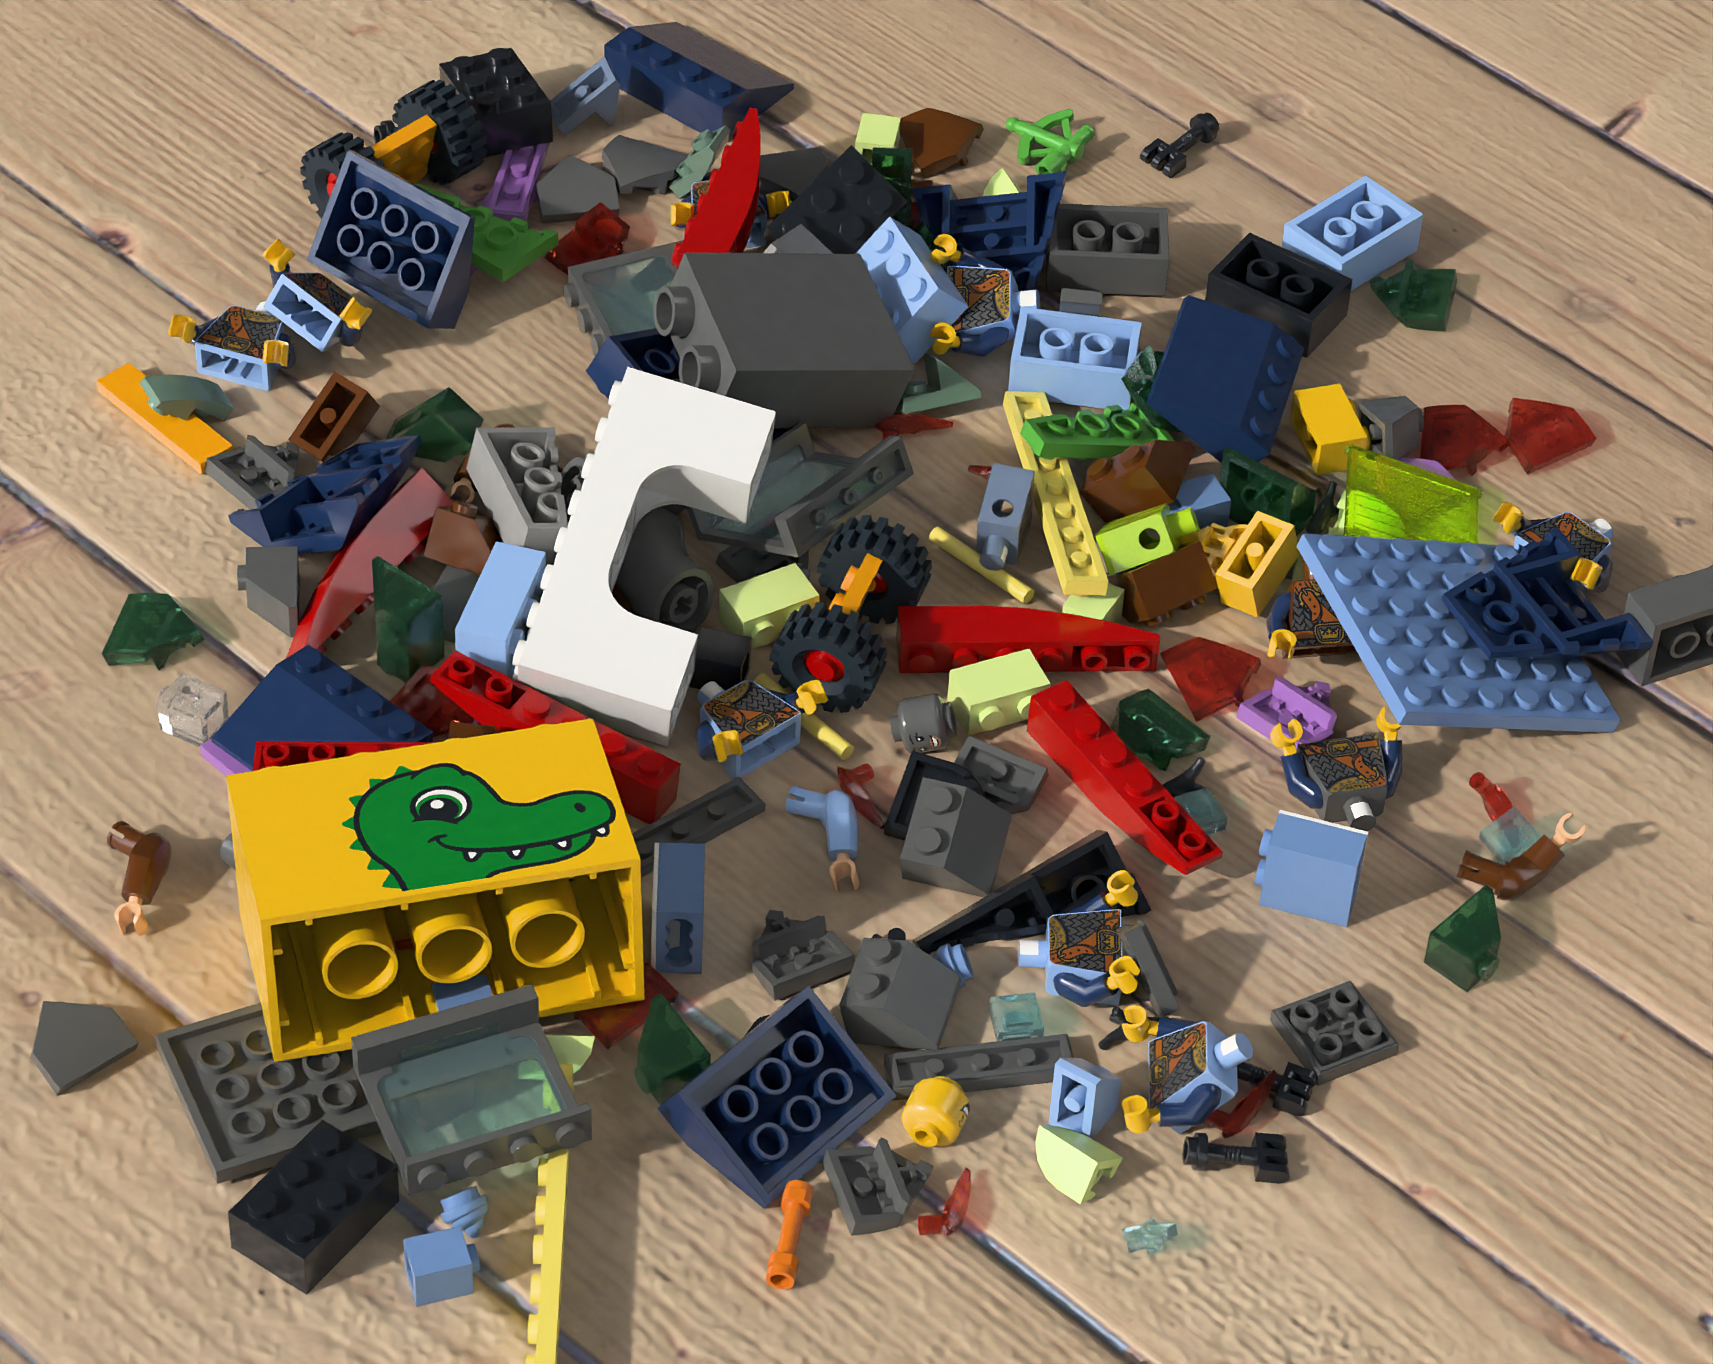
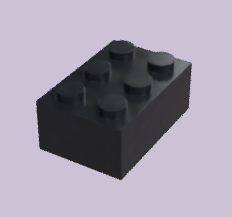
(504, 96)
(841, 205)
(1281, 289)
(314, 1206)

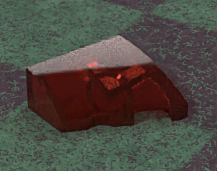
(594, 237)

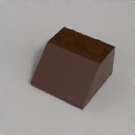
(1137, 478)
(1165, 584)

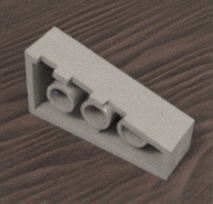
(520, 485)

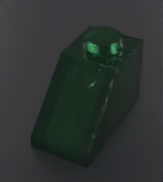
(444, 424)
(1467, 942)
(667, 1052)

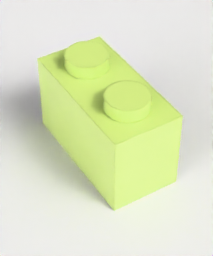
(764, 603)
(995, 691)

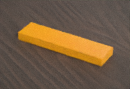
(188, 439)

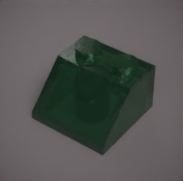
(1263, 489)
(406, 621)

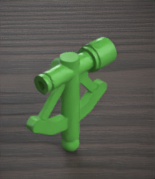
(1060, 149)

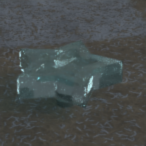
(1149, 1236)

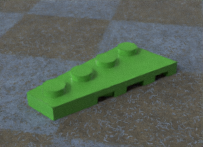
(501, 245)
(1090, 433)

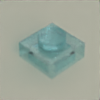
(1204, 810)
(1509, 835)
(1016, 1016)

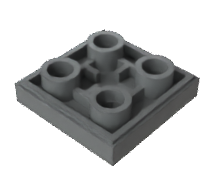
(1334, 1032)

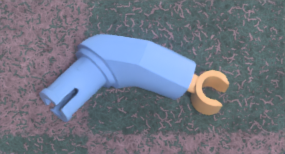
(841, 826)

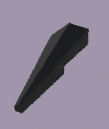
(1030, 899)

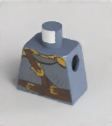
(999, 532)

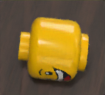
(935, 1110)

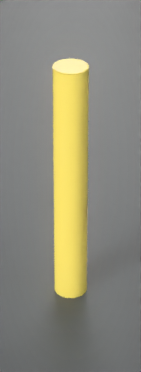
(971, 558)
(813, 724)

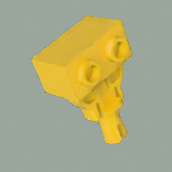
(1248, 559)

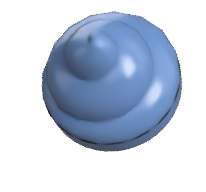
(956, 960)
(465, 1210)

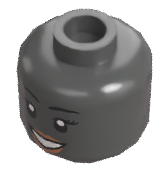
(924, 723)

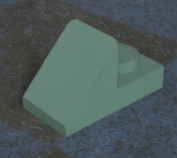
(943, 388)

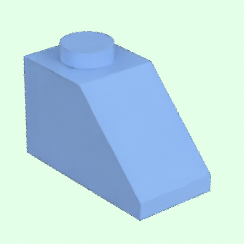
(1083, 1096)

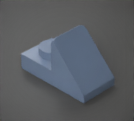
(591, 92)

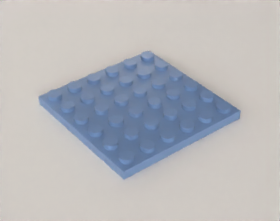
(1422, 655)

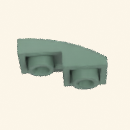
(706, 150)
(184, 394)

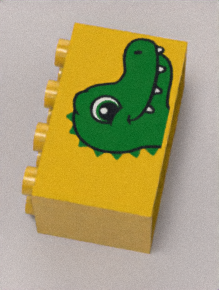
(442, 847)

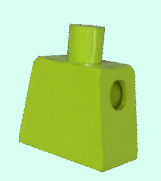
(1128, 543)

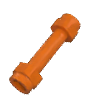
(784, 1263)

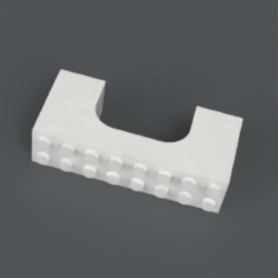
(652, 451)

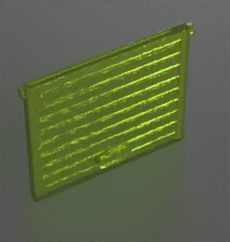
(1406, 501)

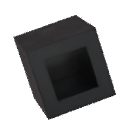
(721, 659)

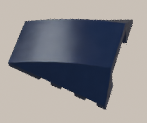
(1002, 227)
(332, 505)
(1536, 611)

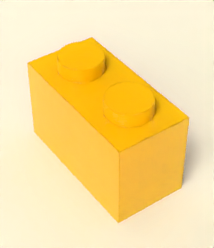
(1325, 425)

